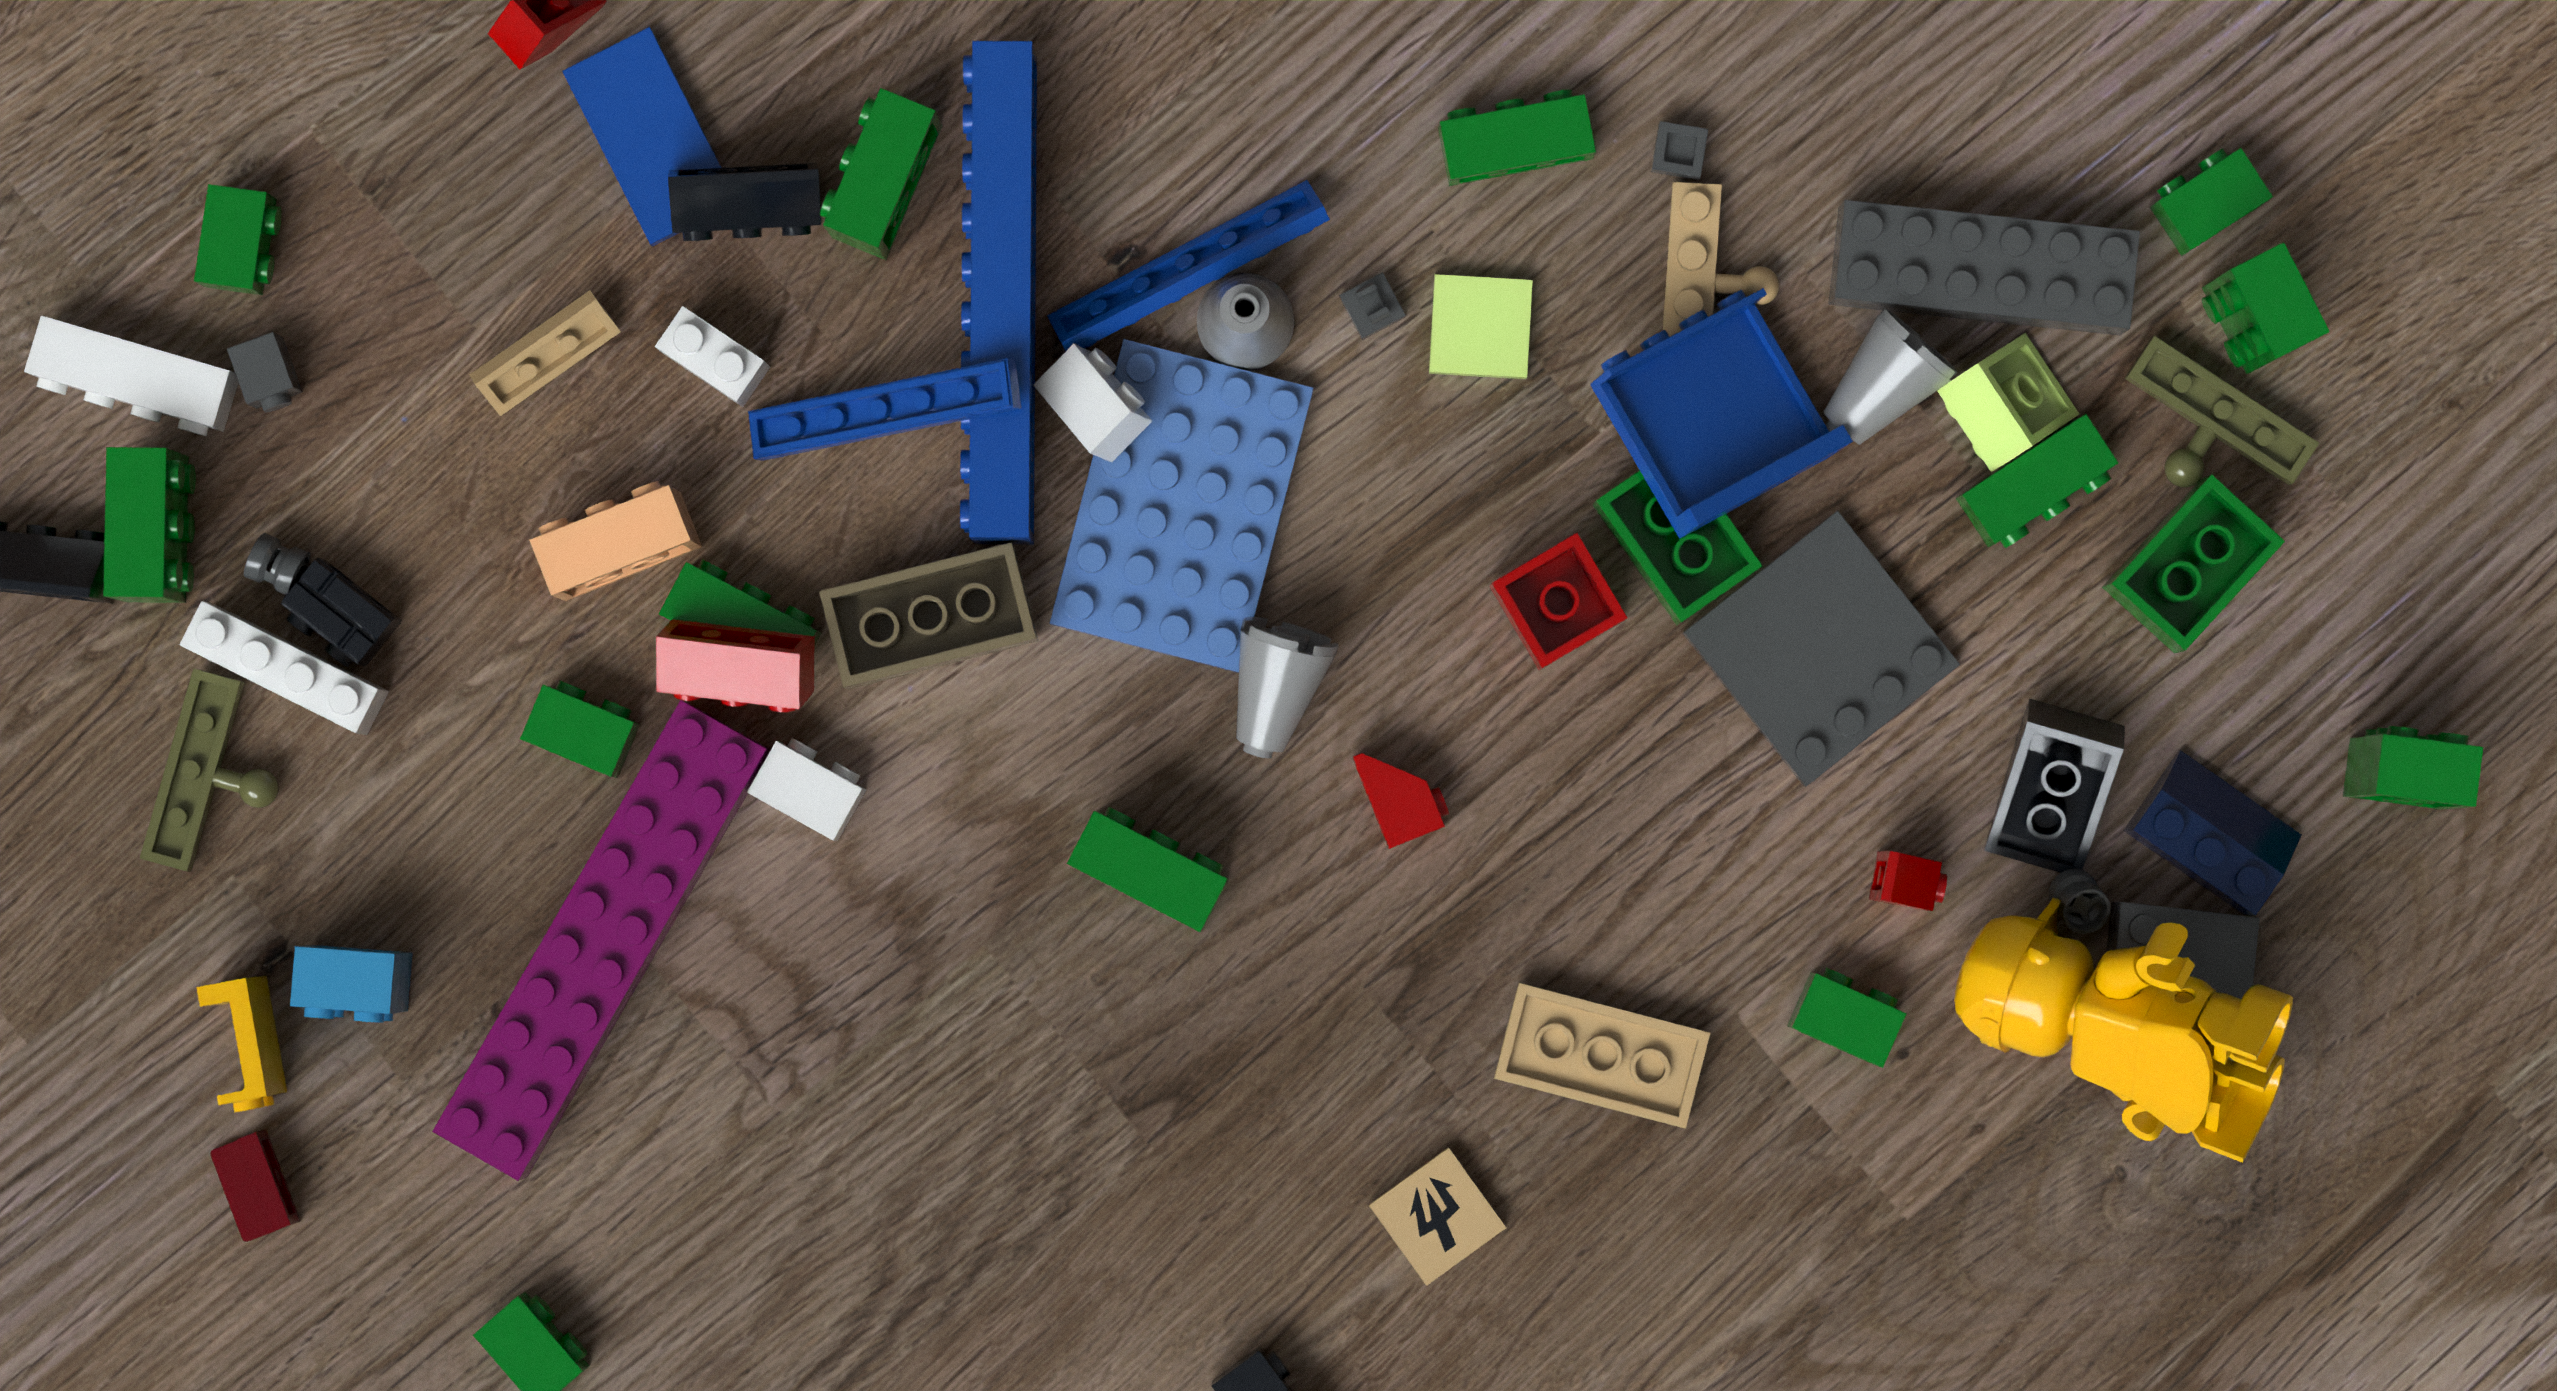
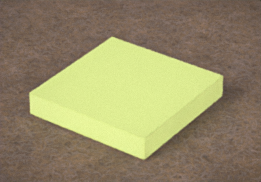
(1480, 326)

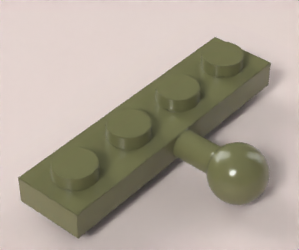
(2220, 414)
(196, 770)

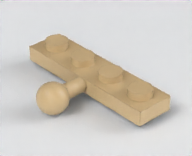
(1693, 258)

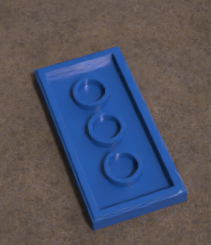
(641, 124)

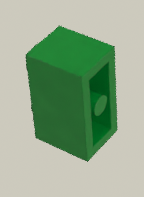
(2211, 201)
(237, 240)
(580, 729)
(1847, 1018)
(531, 1346)

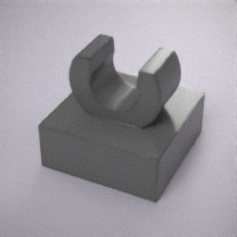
(1372, 306)

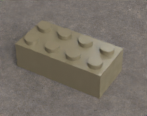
(928, 616)

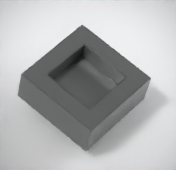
(1679, 150)

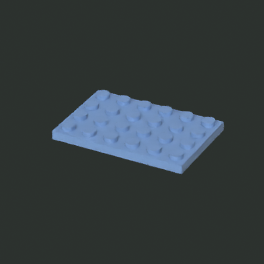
(1187, 513)

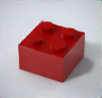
(1558, 601)

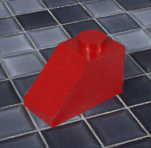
(537, 27)
(1400, 801)
(1907, 881)

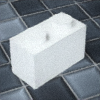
(712, 356)
(1093, 401)
(807, 789)

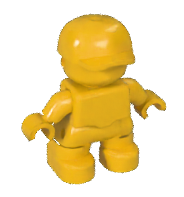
(2132, 1026)

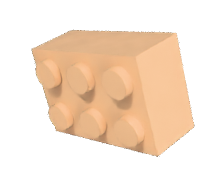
(614, 541)

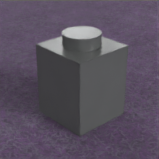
(265, 372)

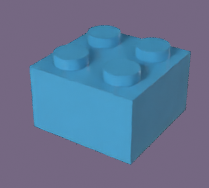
(350, 979)

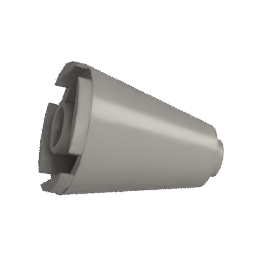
(1251, 340)
(1886, 378)
(1277, 681)

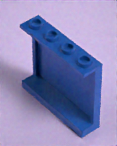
(1714, 413)

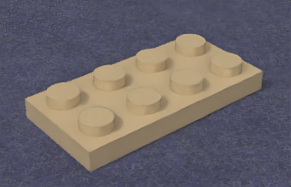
(1601, 1055)

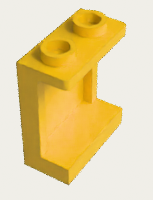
(255, 1040)

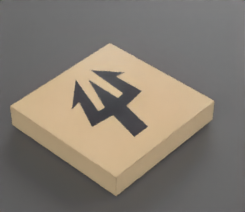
(1437, 1216)

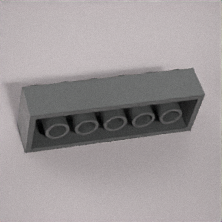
(1984, 267)

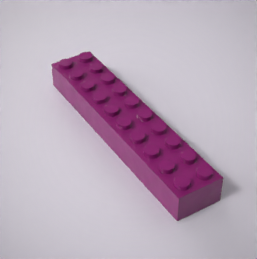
(602, 941)

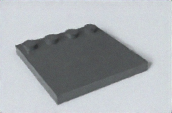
(1821, 649)

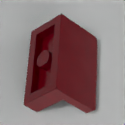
(254, 1185)

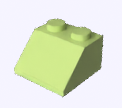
(2008, 402)

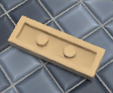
(545, 353)

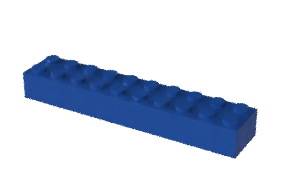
(1001, 282)

